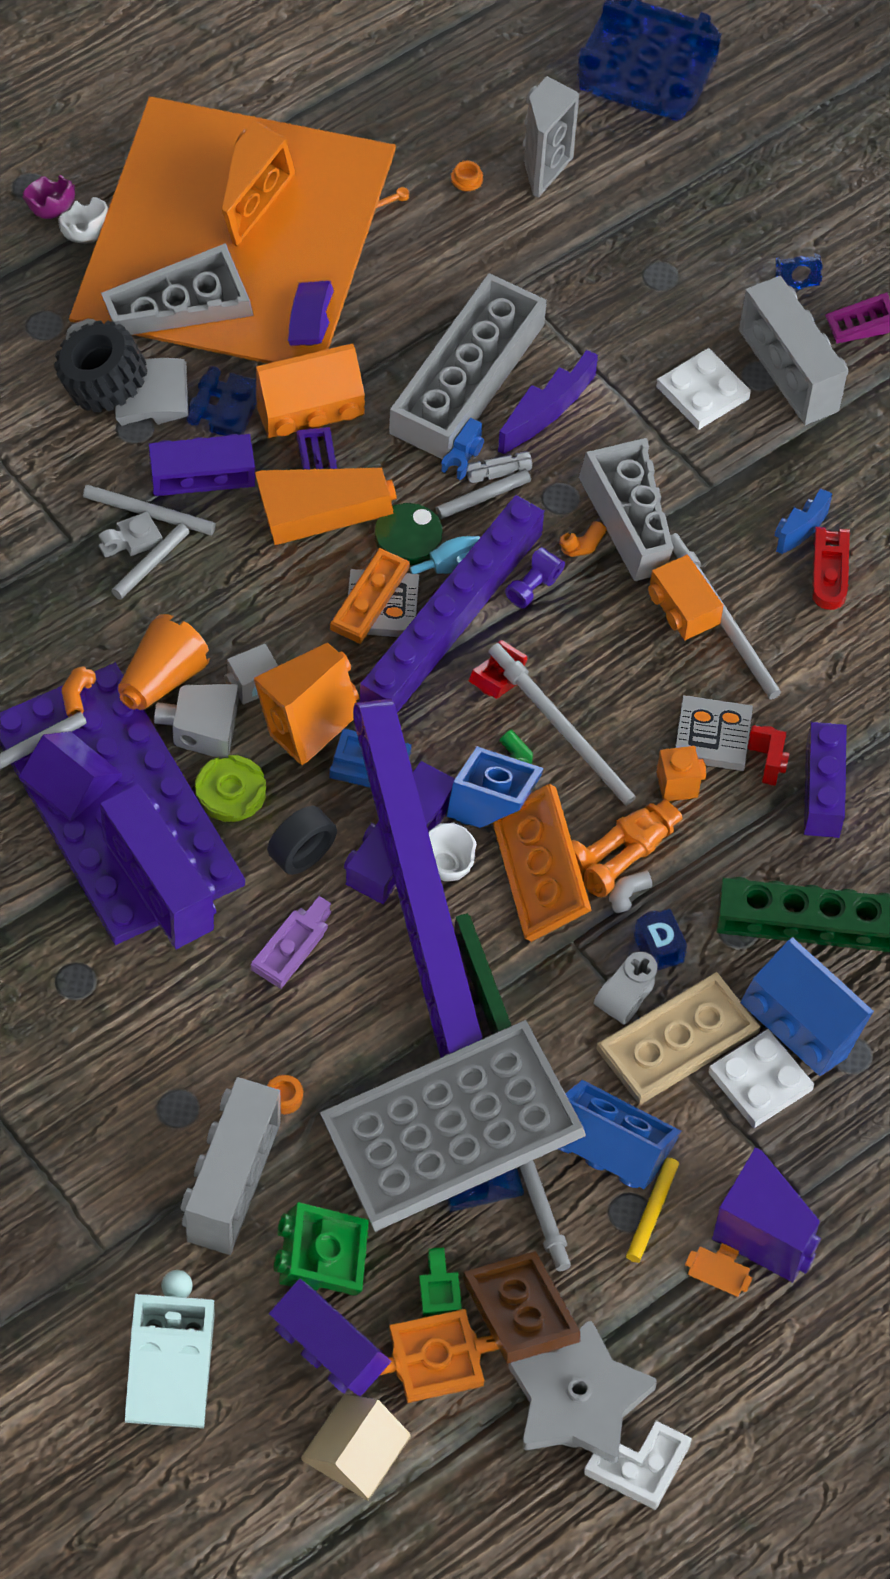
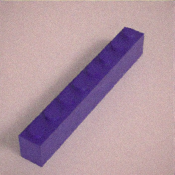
(454, 604)

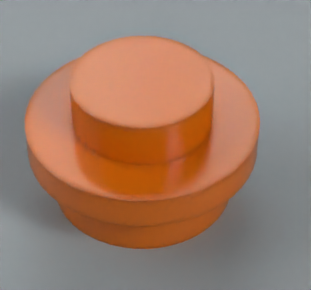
(467, 176)

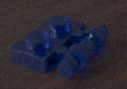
(233, 408)

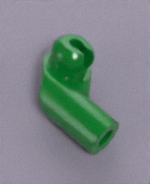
(516, 747)

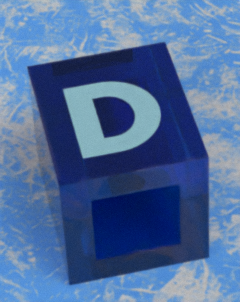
(661, 938)

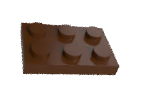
(521, 1307)

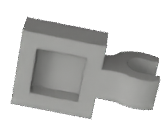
(134, 534)

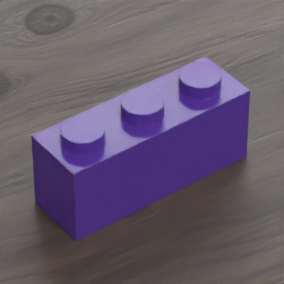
(202, 464)
(825, 780)
(328, 1339)

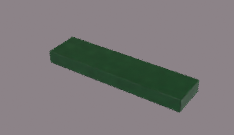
(481, 974)

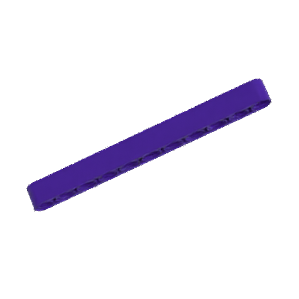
(416, 876)

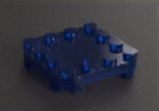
(649, 57)

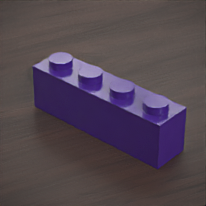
(370, 867)

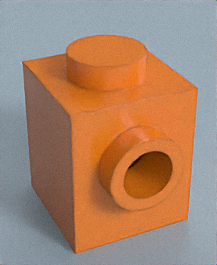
(680, 773)

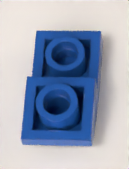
(802, 523)

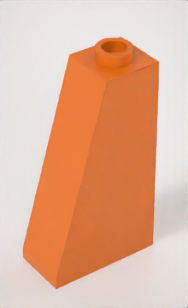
(322, 499)

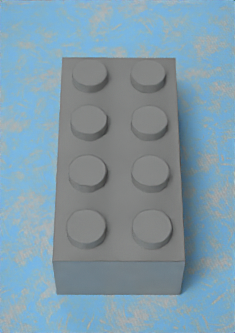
(793, 350)
(232, 1165)

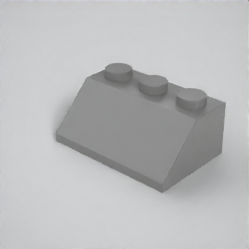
(549, 132)

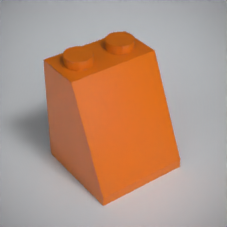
(308, 700)

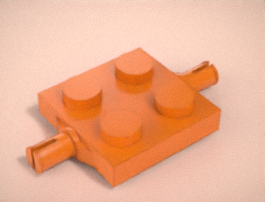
(437, 1355)

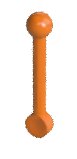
(402, 194)

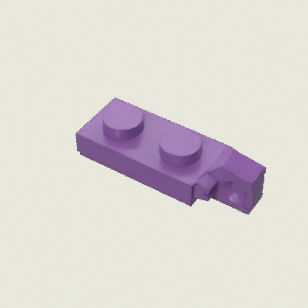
(292, 943)

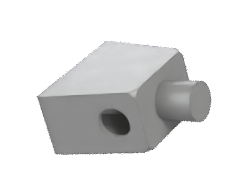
(202, 718)

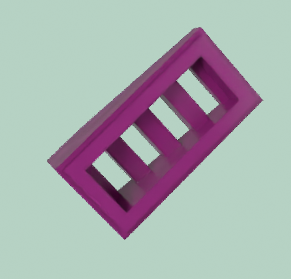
(868, 307)

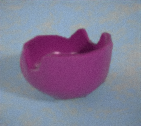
(49, 198)

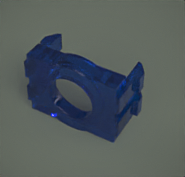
(786, 267)

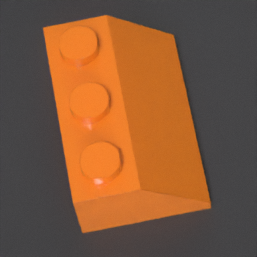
(309, 391)

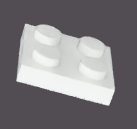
(703, 388)
(761, 1078)

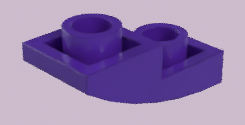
(309, 314)

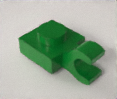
(440, 1289)

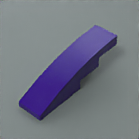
(542, 407)

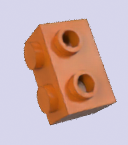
(685, 597)

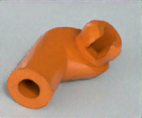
(584, 545)

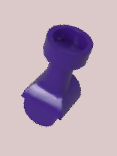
(544, 569)

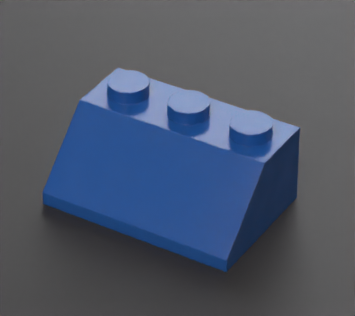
(807, 1007)
(619, 1136)

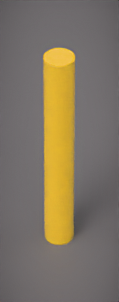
(652, 1210)

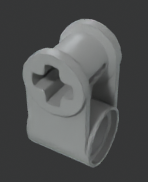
(626, 990)

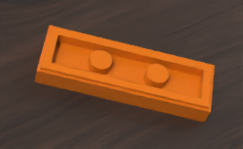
(369, 595)

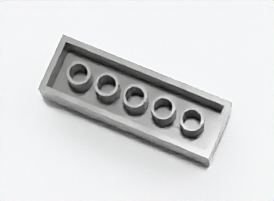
(467, 365)

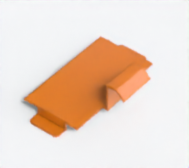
(719, 1269)

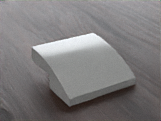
(161, 396)

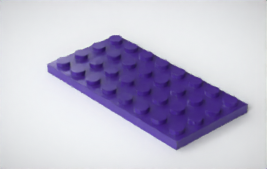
(136, 750)

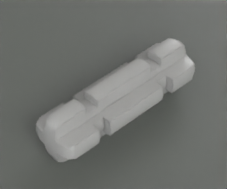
(499, 467)

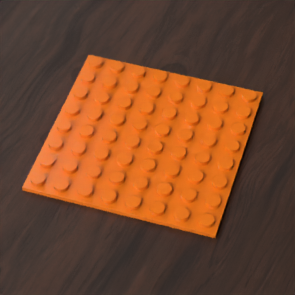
(173, 210)

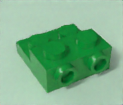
(322, 1249)

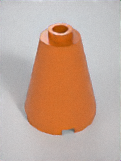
(162, 662)

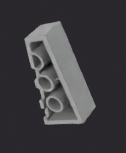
(181, 295)
(627, 500)

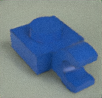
(465, 445)

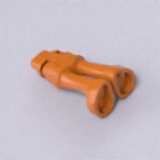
(638, 832)

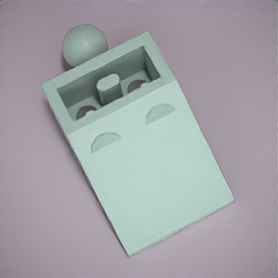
(170, 1362)

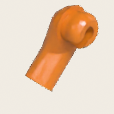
(77, 680)

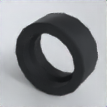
(302, 840)

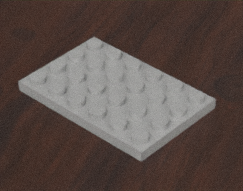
(452, 1125)

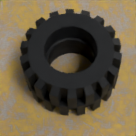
(100, 366)

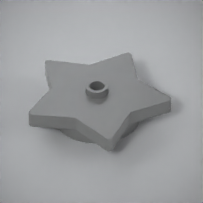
(582, 1420)

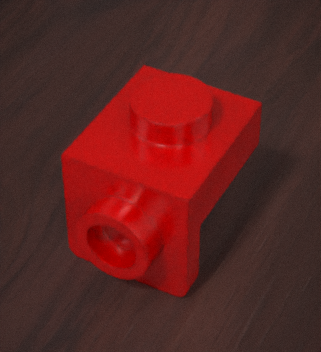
(490, 675)
(770, 741)

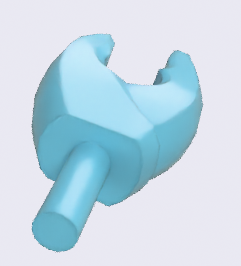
(447, 555)

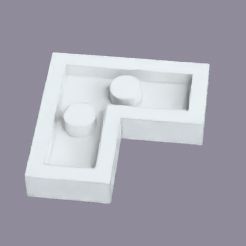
(647, 1473)

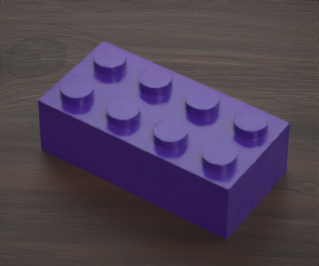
(158, 865)

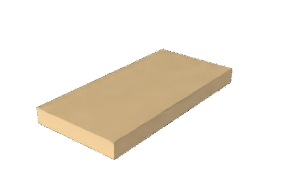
(678, 1038)

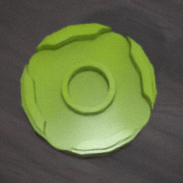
(231, 788)

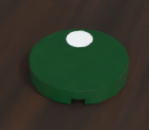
(409, 532)

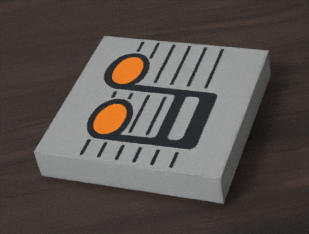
(399, 609)
(716, 730)

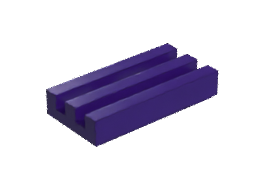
(313, 434)

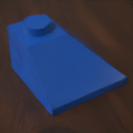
(491, 787)

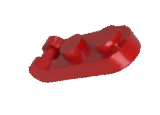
(830, 567)

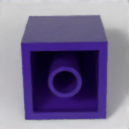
(768, 1220)

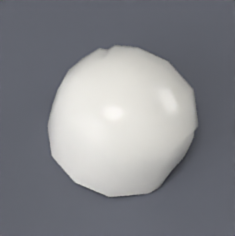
(83, 222)
(453, 850)

